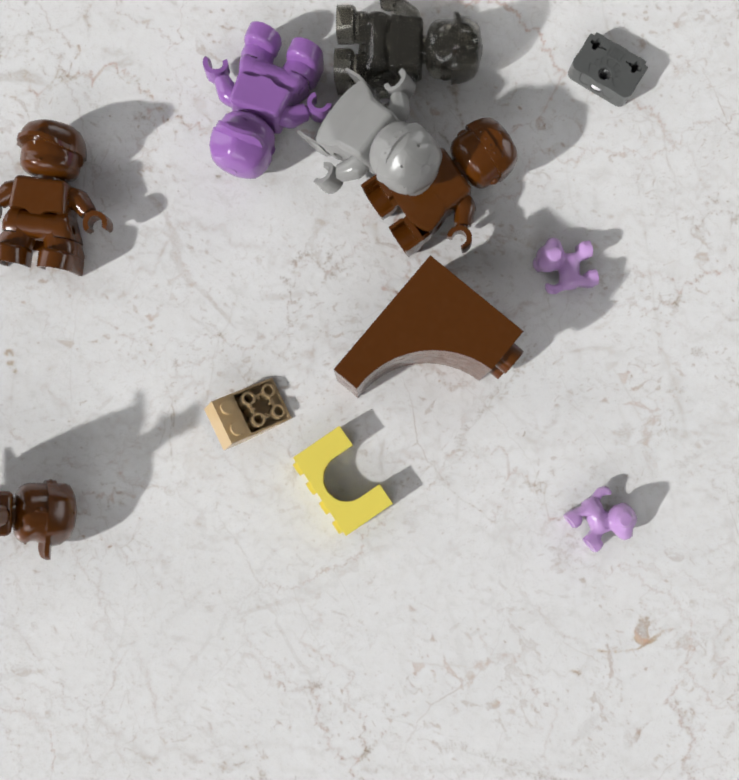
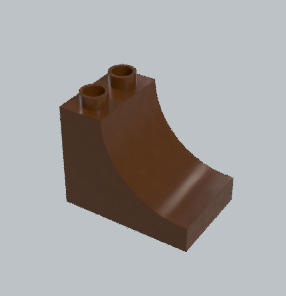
(433, 323)

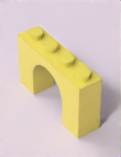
(347, 514)

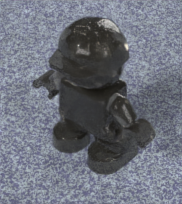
(398, 41)

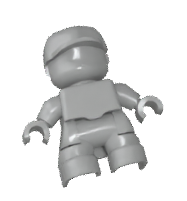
(376, 140)

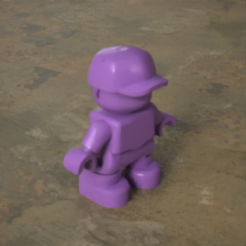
(263, 99)

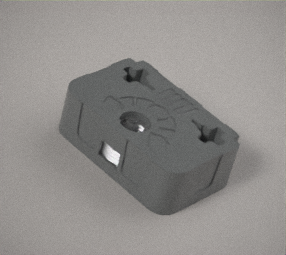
(611, 64)

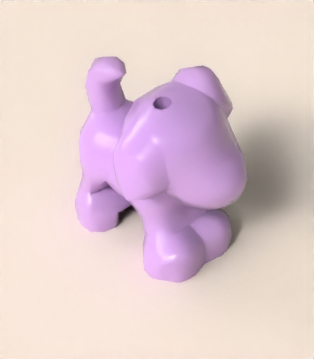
(553, 258)
(618, 519)

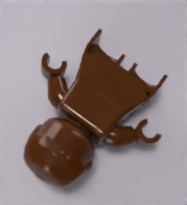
(480, 158)
(45, 205)
(39, 514)

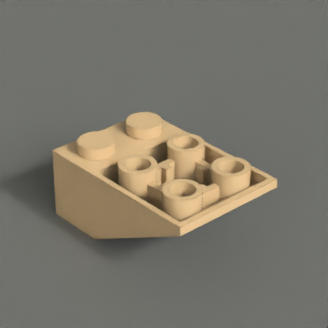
(247, 413)

